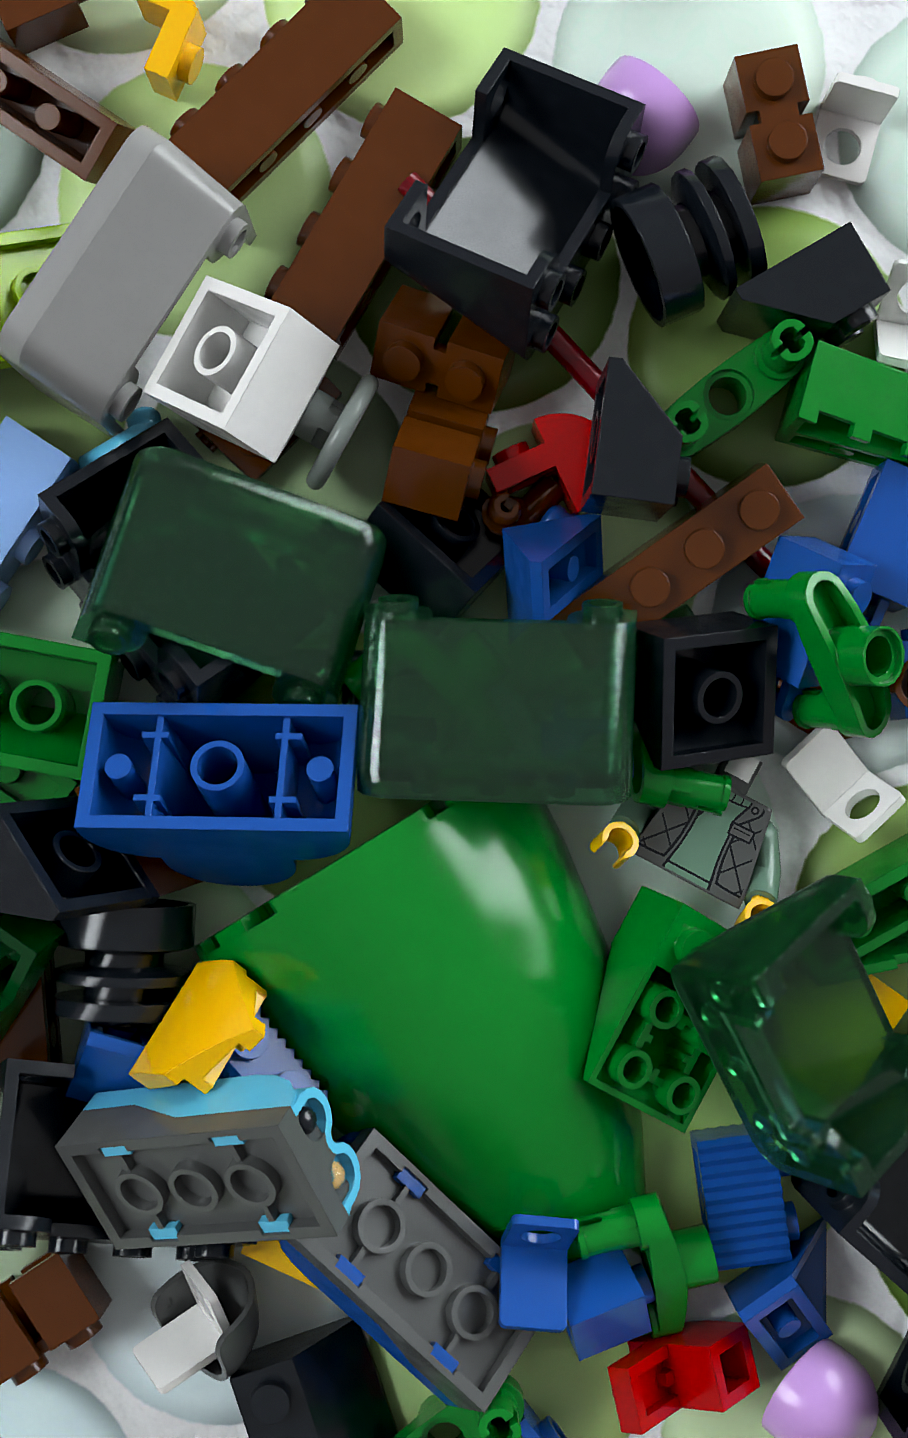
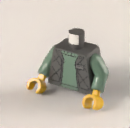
(722, 855)

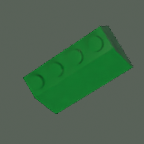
(49, 702)

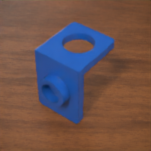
(535, 1273)

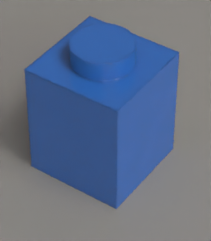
(606, 1303)

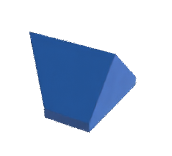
(550, 564)
(106, 1059)
(787, 1300)

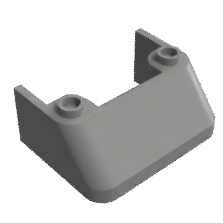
(120, 277)

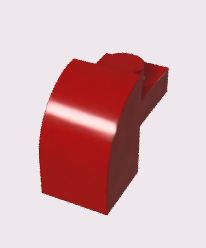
(559, 454)
(697, 1369)

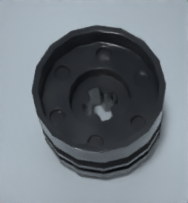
(697, 237)
(125, 963)

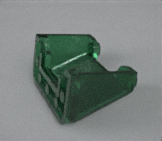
(233, 574)
(497, 706)
(804, 1036)

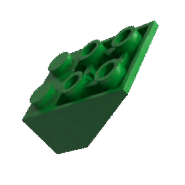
(641, 1033)

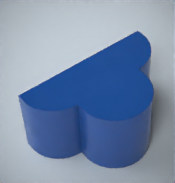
(220, 785)

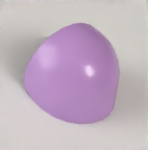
(667, 114)
(824, 1397)

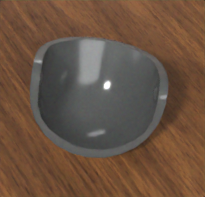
(238, 1298)

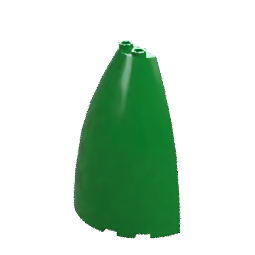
(454, 1008)

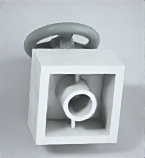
(255, 377)

